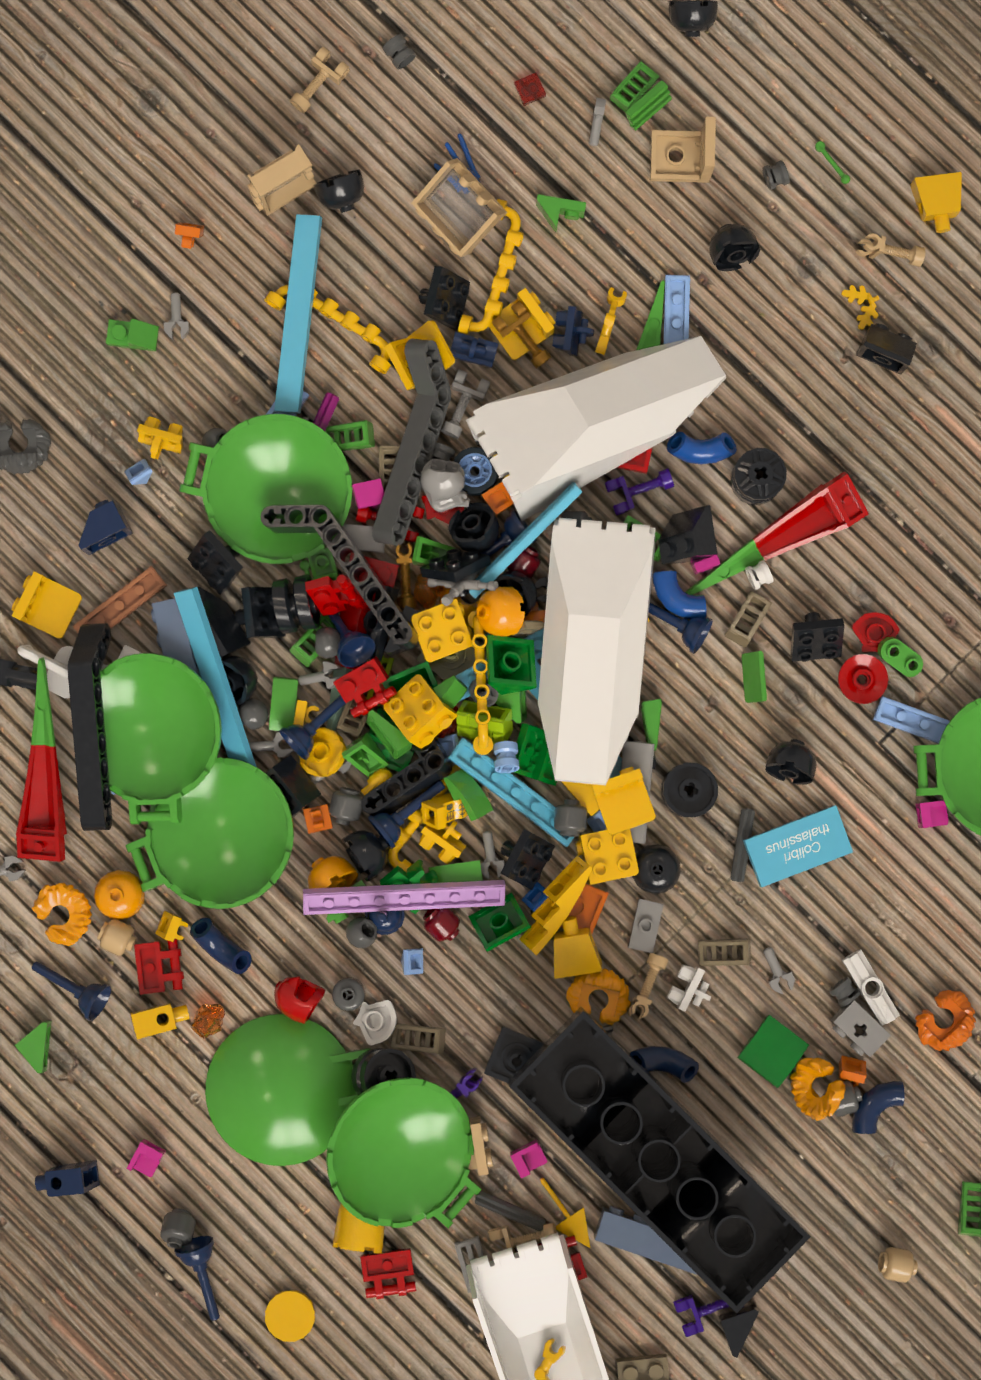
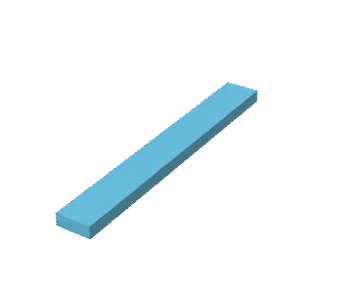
(298, 314)
(213, 673)

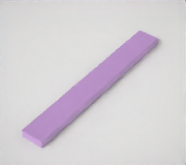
(403, 897)

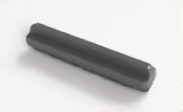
(740, 854)
(510, 1211)

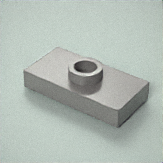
(645, 925)

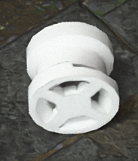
(759, 575)

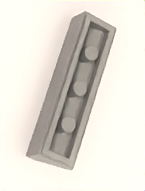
(639, 755)

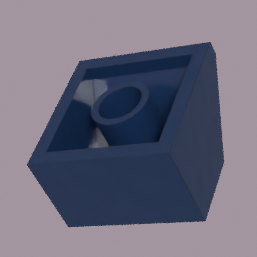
(104, 527)

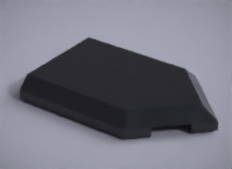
(225, 629)

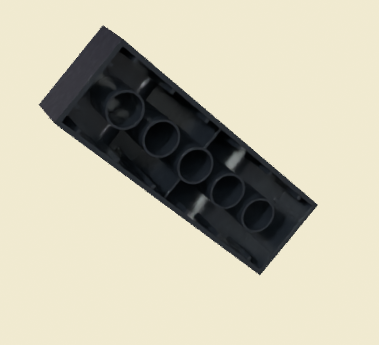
(659, 1159)

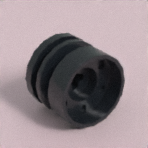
(759, 491)

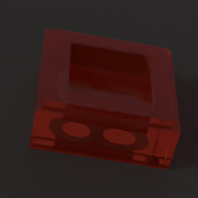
(529, 89)

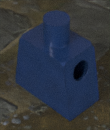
(69, 1179)

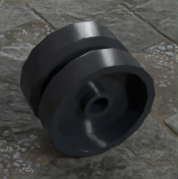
(294, 605)
(704, 790)
(380, 1066)

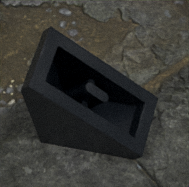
(737, 1327)

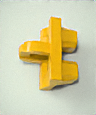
(159, 439)

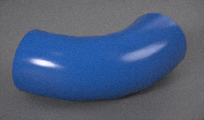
(701, 451)
(675, 598)

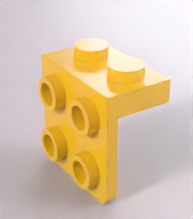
(538, 326)
(396, 352)
(46, 605)
(442, 630)
(419, 712)
(624, 801)
(608, 855)

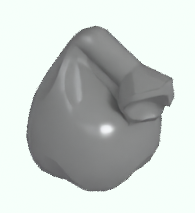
(443, 485)

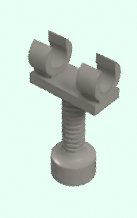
(453, 427)

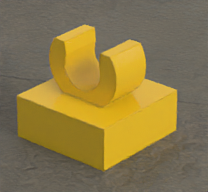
(302, 712)
(169, 926)

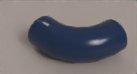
(220, 947)
(668, 1061)
(874, 1103)

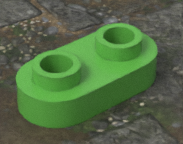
(901, 658)

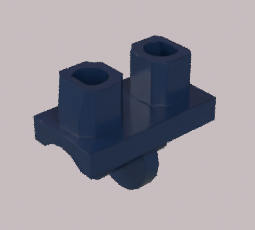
(575, 331)
(474, 350)

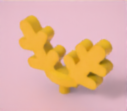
(869, 310)

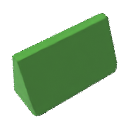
(754, 677)

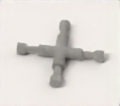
(458, 587)

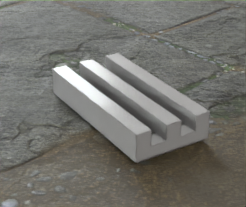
(467, 1242)

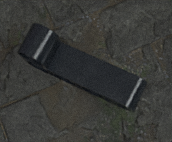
(405, 781)

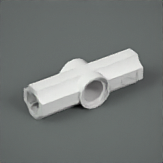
(878, 1001)

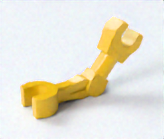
(609, 320)
(550, 1358)

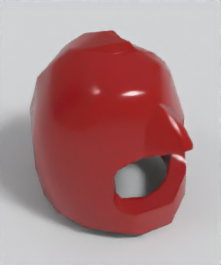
(297, 998)

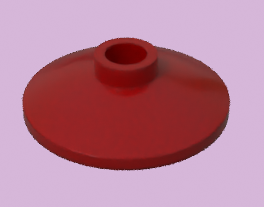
(872, 670)

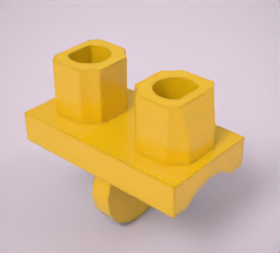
(446, 838)

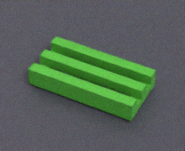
(648, 105)

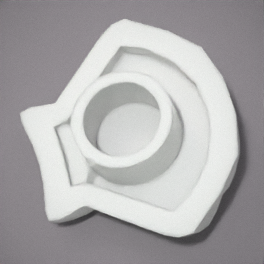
(376, 1021)

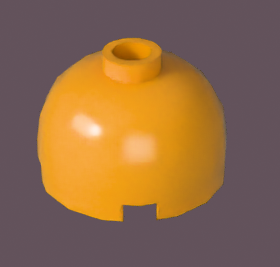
(501, 611)
(331, 873)
(119, 895)

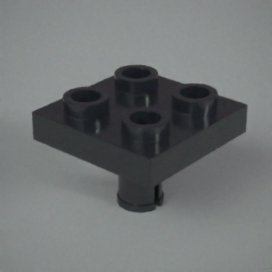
(445, 297)
(215, 562)
(455, 566)
(258, 613)
(816, 638)
(526, 858)
(510, 1054)

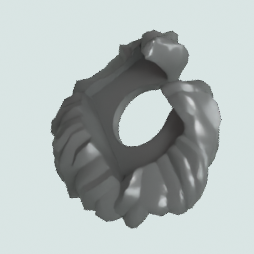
(32, 456)

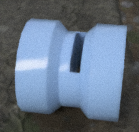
(506, 757)

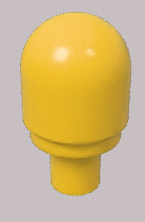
(376, 779)

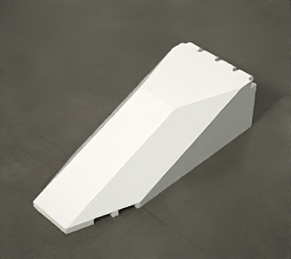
(592, 419)
(593, 644)
(530, 1300)

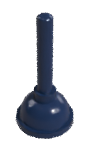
(513, 528)
(693, 631)
(354, 646)
(300, 737)
(389, 825)
(386, 921)
(90, 998)
(196, 1256)

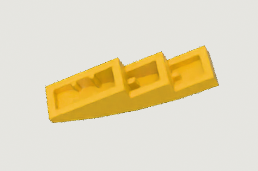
(562, 896)

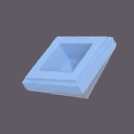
(139, 472)
(449, 743)
(596, 822)
(412, 961)

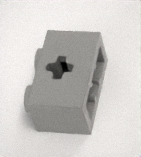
(873, 1033)

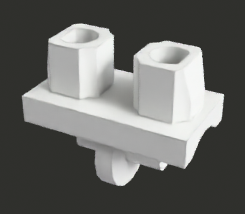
(693, 977)

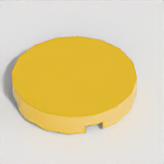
(326, 754)
(290, 1315)

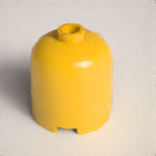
(356, 1234)

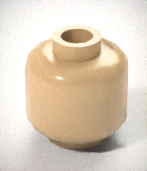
(116, 937)
(897, 1264)

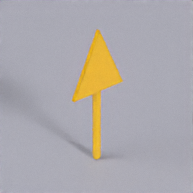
(573, 1224)

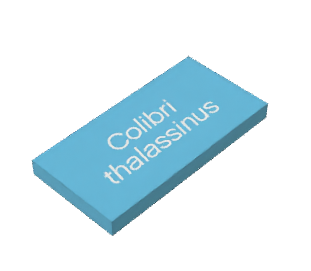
(798, 846)

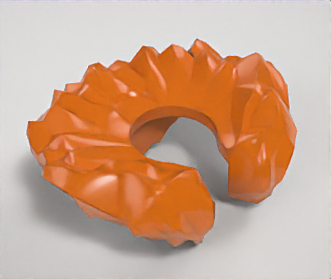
(959, 1030)

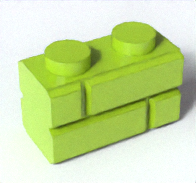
(499, 726)

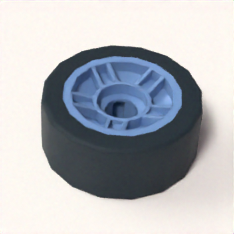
(487, 476)

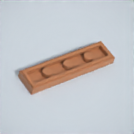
(126, 600)

